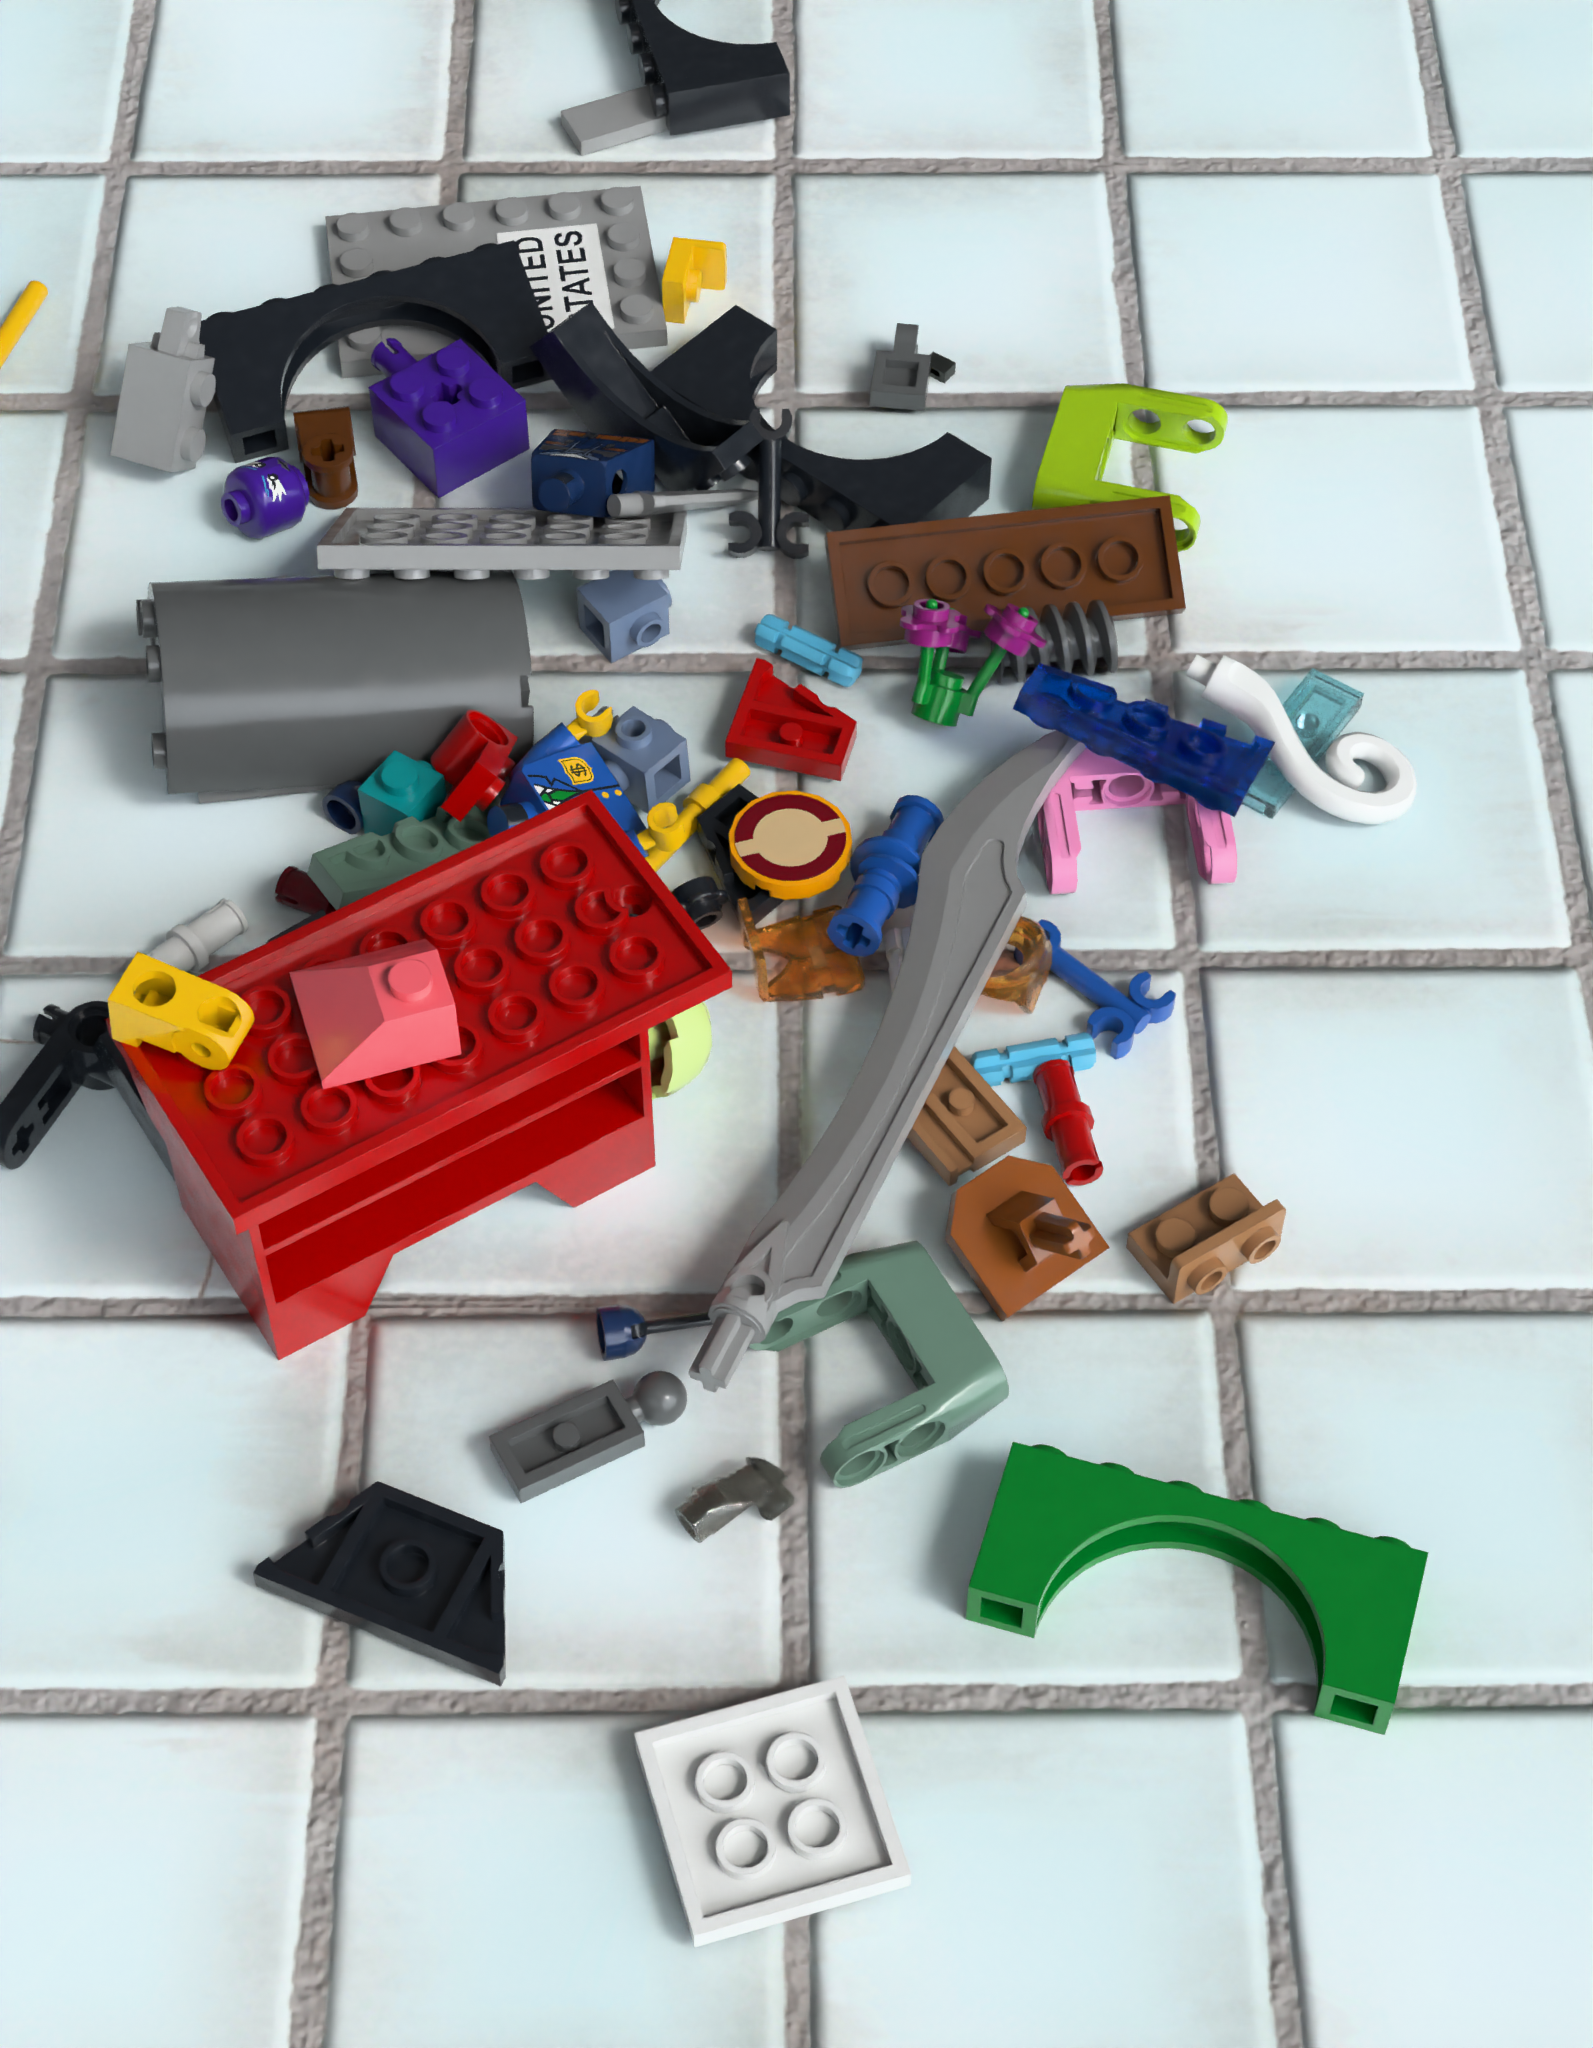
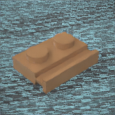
(964, 1122)

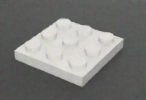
(771, 1810)

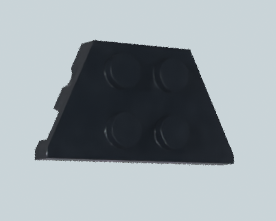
(405, 1577)

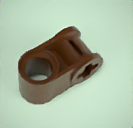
(327, 455)

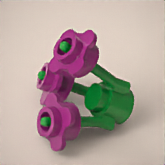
(936, 626)

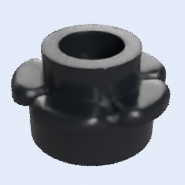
(701, 900)

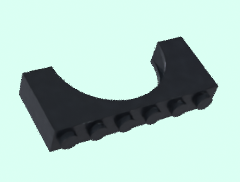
(700, 79)
(465, 296)
(723, 375)

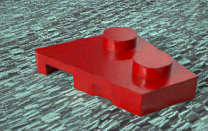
(789, 728)

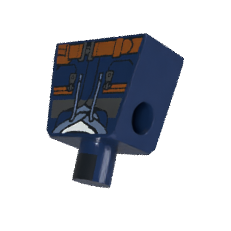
(578, 470)

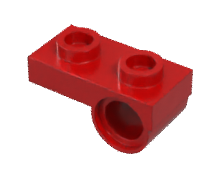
(474, 762)

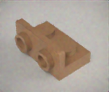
(1207, 1238)

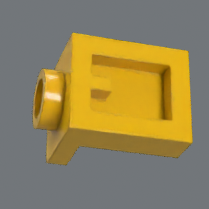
(690, 267)

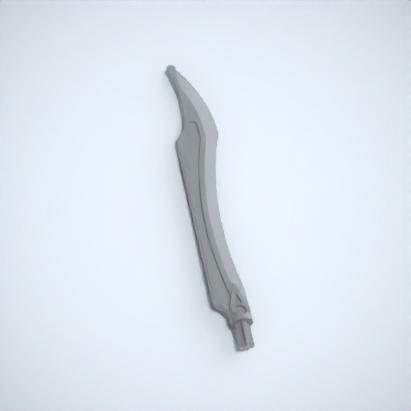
(956, 936)

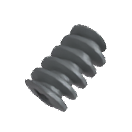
(1068, 639)

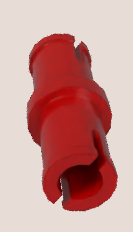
(1067, 1122)

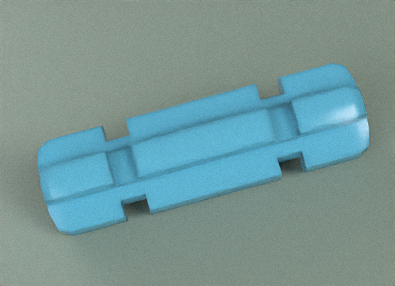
(808, 650)
(1021, 1060)

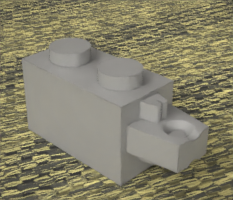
(165, 396)

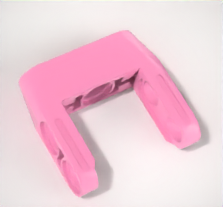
(1106, 783)

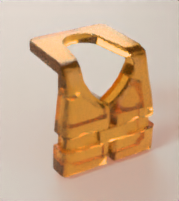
(813, 959)

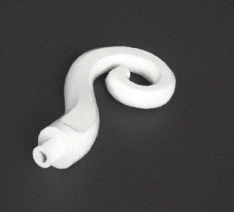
(1256, 704)

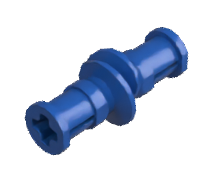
(884, 876)

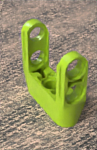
(1084, 435)

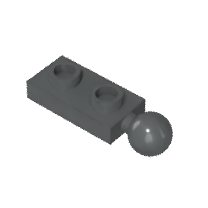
(584, 1433)

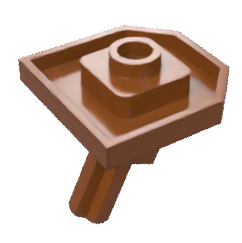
(1019, 1232)

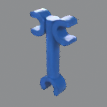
(1116, 1012)

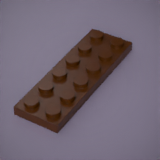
(1022, 558)

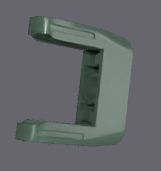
(931, 1338)

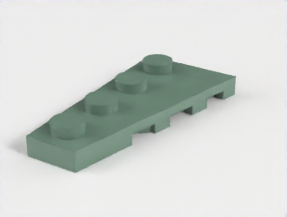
(375, 861)

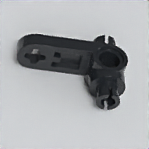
(52, 1077)

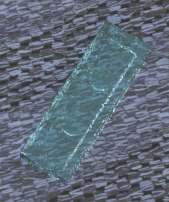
(1318, 713)

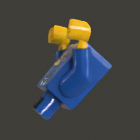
(563, 769)

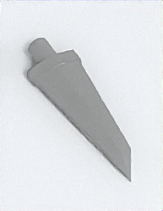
(650, 503)

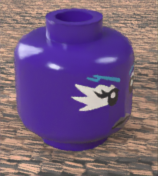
(265, 497)

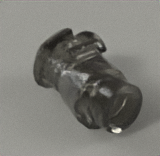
(724, 1498)

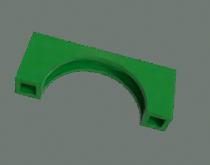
(1343, 1587)

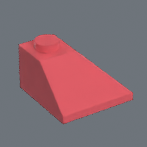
(377, 1012)

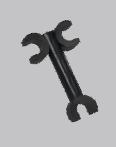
(769, 531)

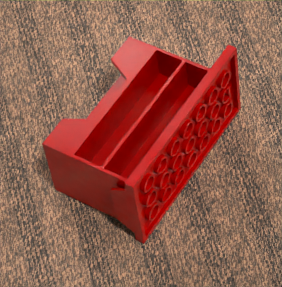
(551, 1086)

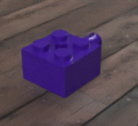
(446, 414)

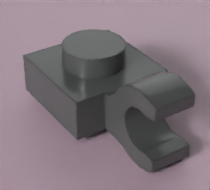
(903, 375)

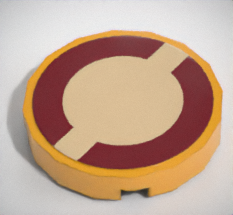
(790, 844)

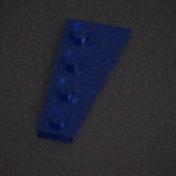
(1145, 737)

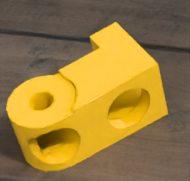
(178, 1013)

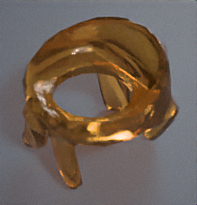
(1026, 981)

